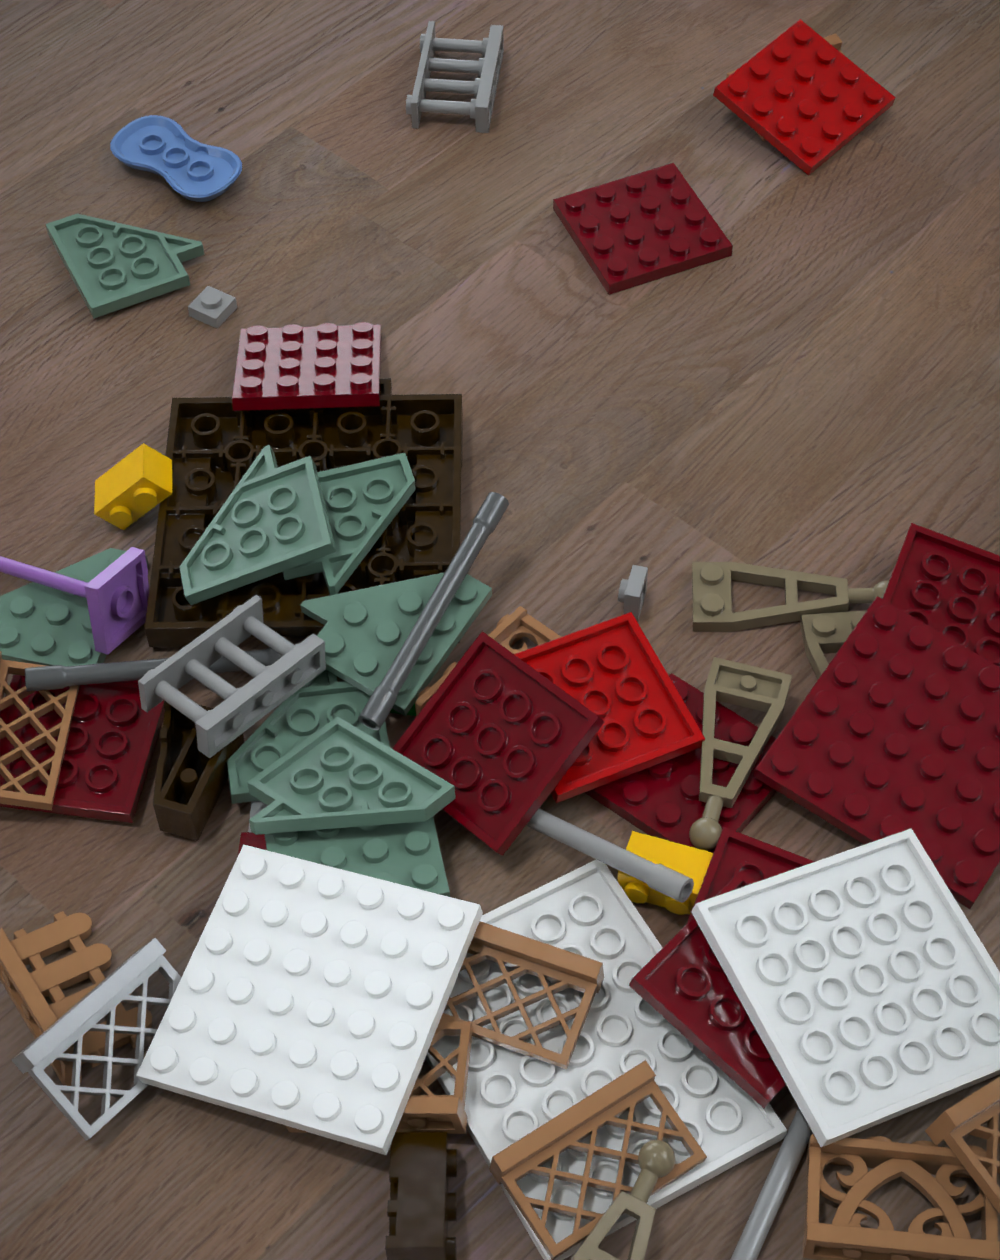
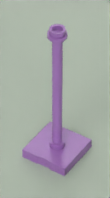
(114, 597)

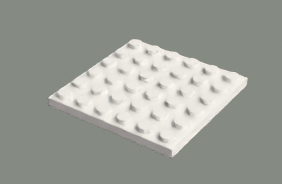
(861, 983)
(312, 997)

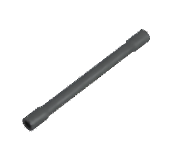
(62, 676)
(386, 693)

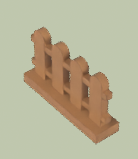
(31, 988)

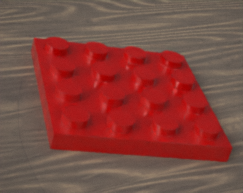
(804, 96)
(624, 684)

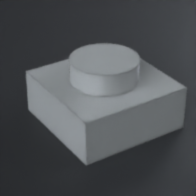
(212, 307)
(634, 590)

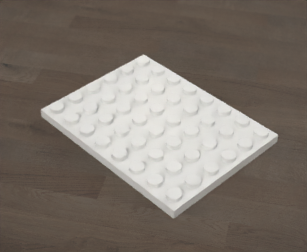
(518, 1093)

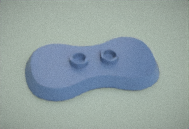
(164, 148)

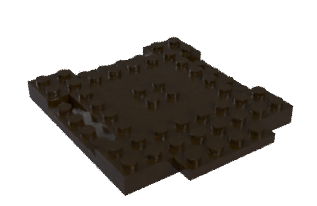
(217, 446)

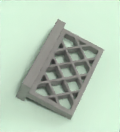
(83, 1018)

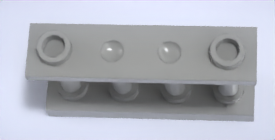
(482, 88)
(241, 705)

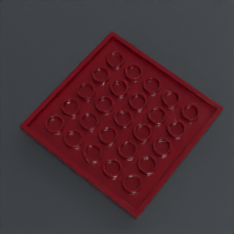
(899, 742)

